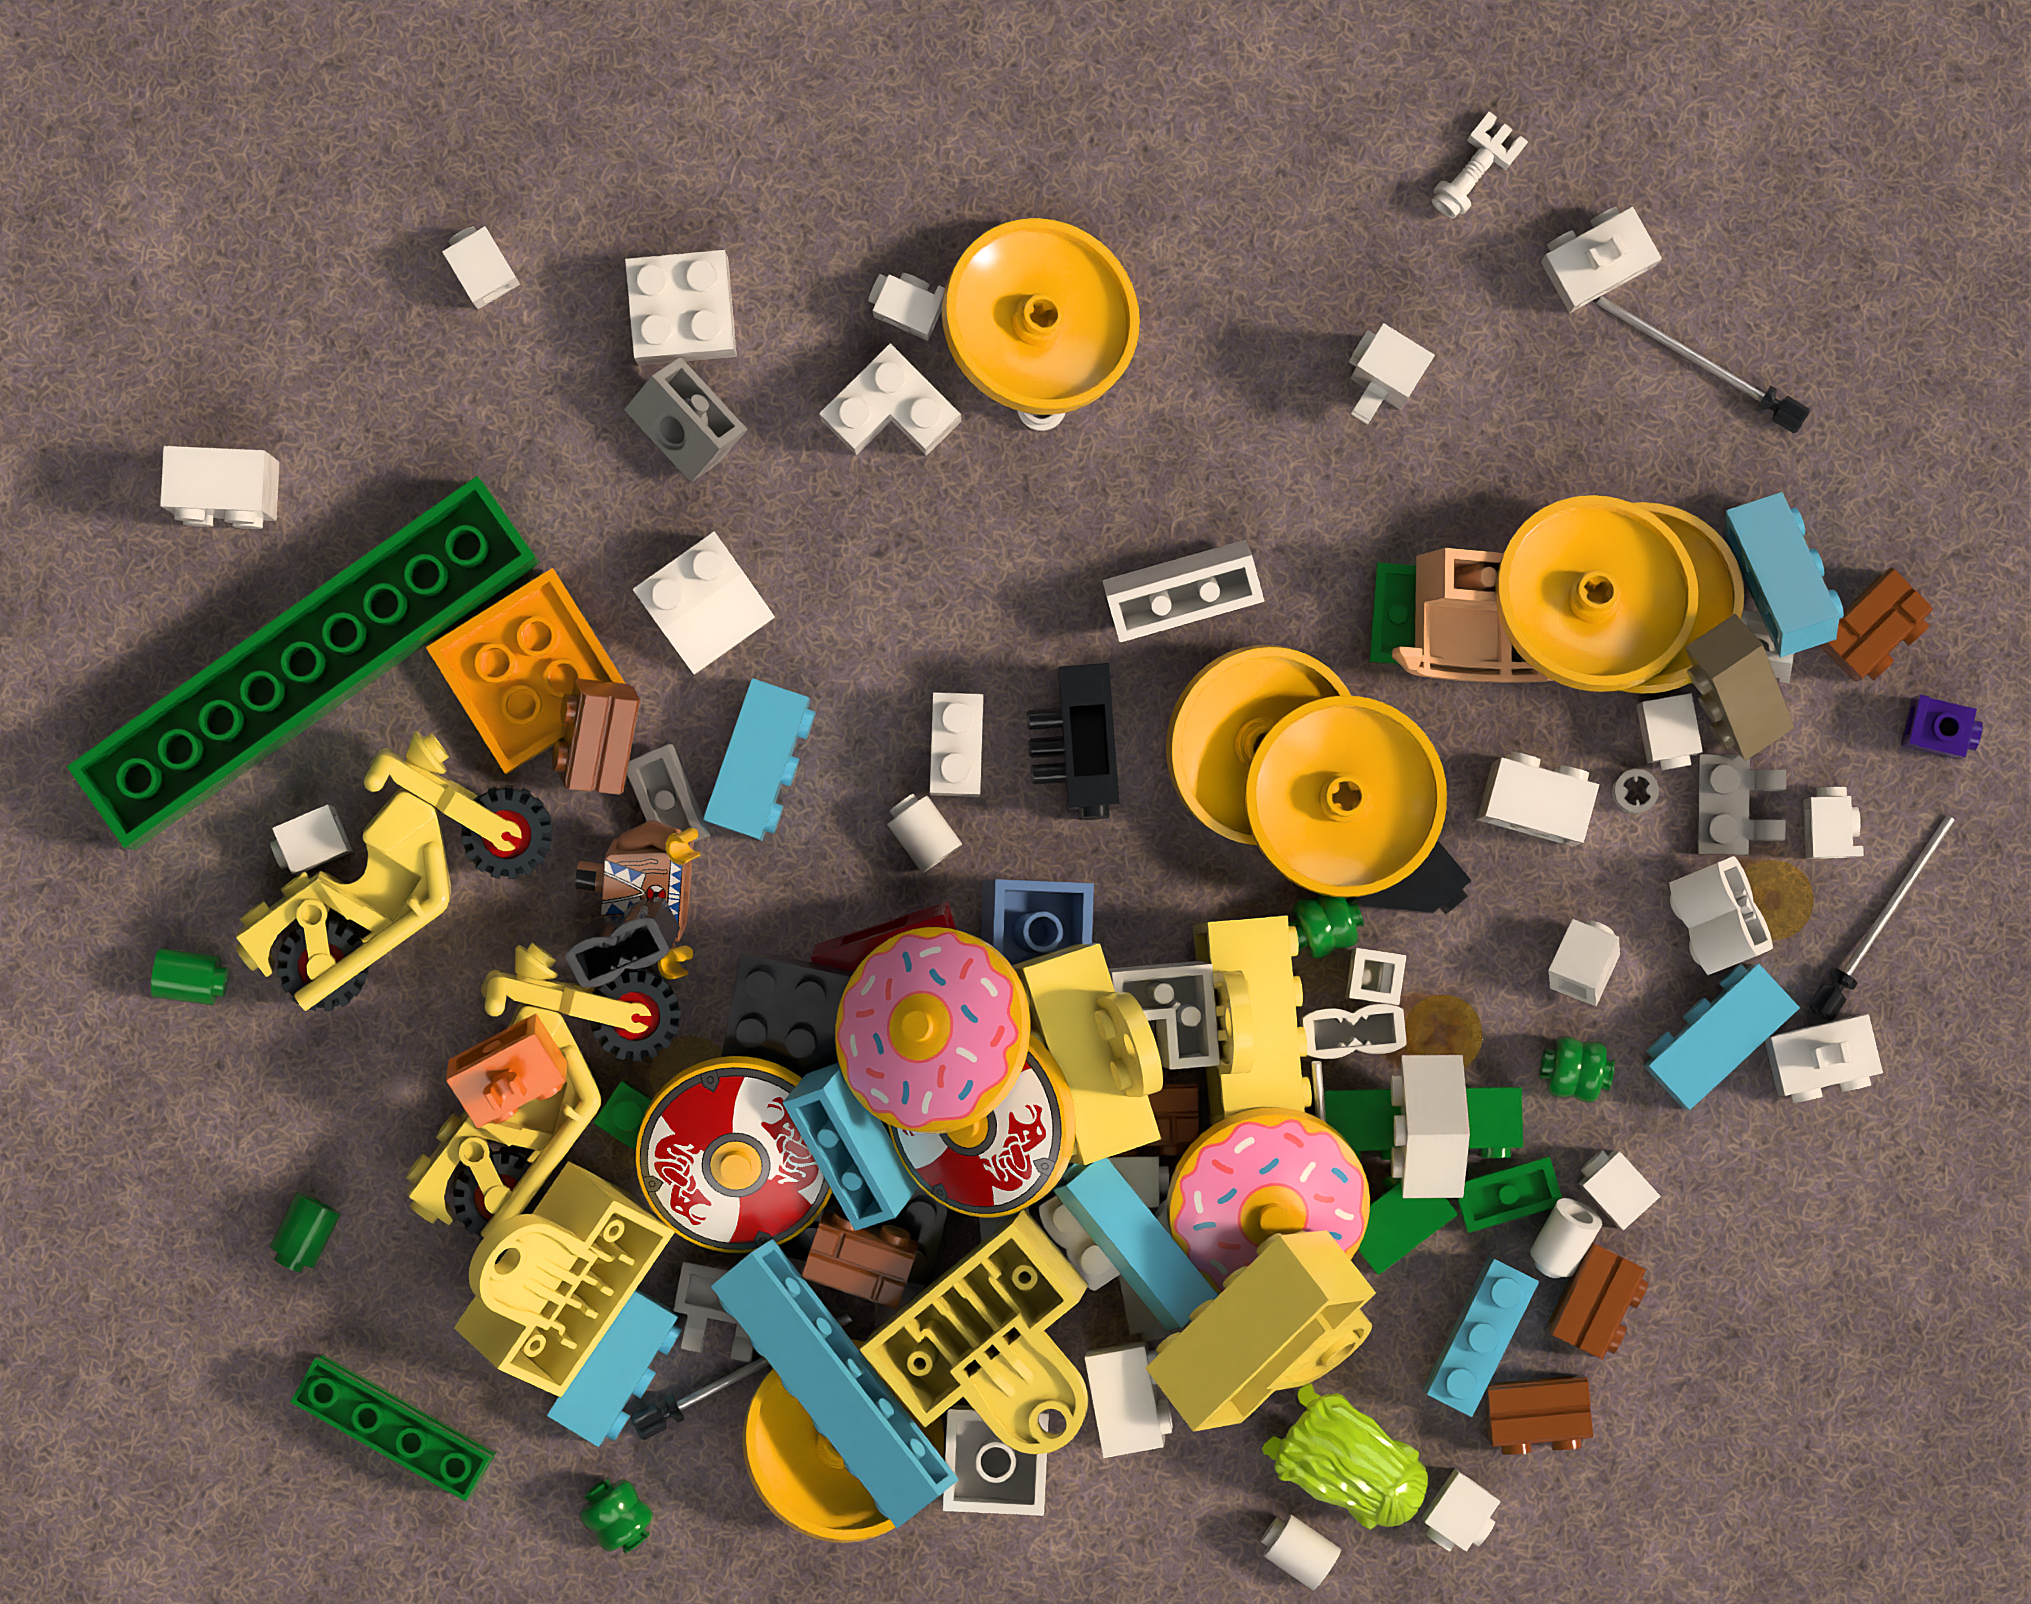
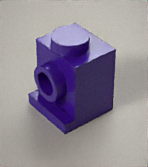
(1923, 727)

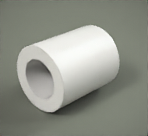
(923, 832)
(1565, 1238)
(1299, 1551)

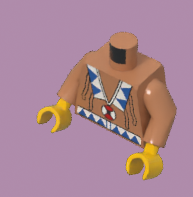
(644, 865)

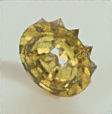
(1449, 1011)

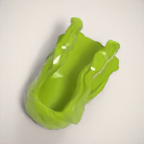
(1349, 1461)

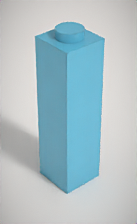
(1134, 1241)

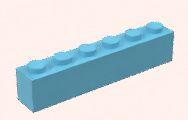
(834, 1383)

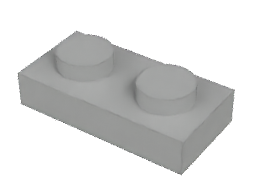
(665, 791)

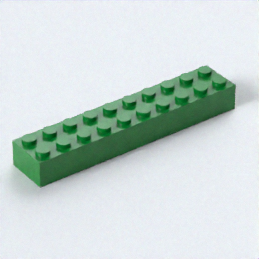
(303, 664)

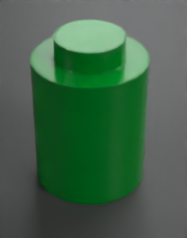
(188, 977)
(303, 1232)

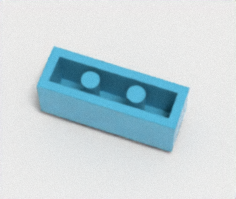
(1783, 574)
(759, 760)
(1719, 1034)
(850, 1148)
(1480, 1336)
(617, 1369)

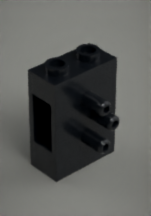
(1085, 741)

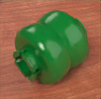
(1326, 924)
(1576, 1069)
(616, 1515)

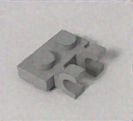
(1724, 805)
(700, 1303)

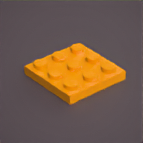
(518, 664)

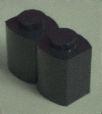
(616, 943)

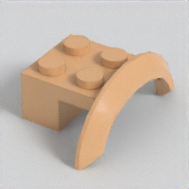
(1459, 622)

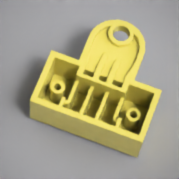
(1254, 1016)
(1100, 1047)
(560, 1278)
(1267, 1332)
(985, 1339)

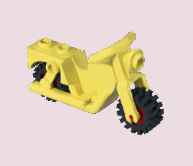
(404, 877)
(628, 1018)

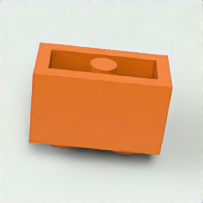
(507, 1072)

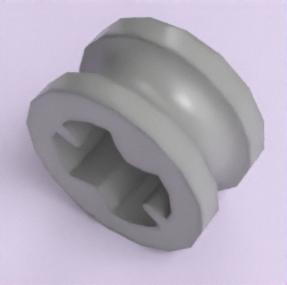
(1651, 790)

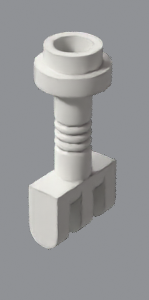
(1452, 197)

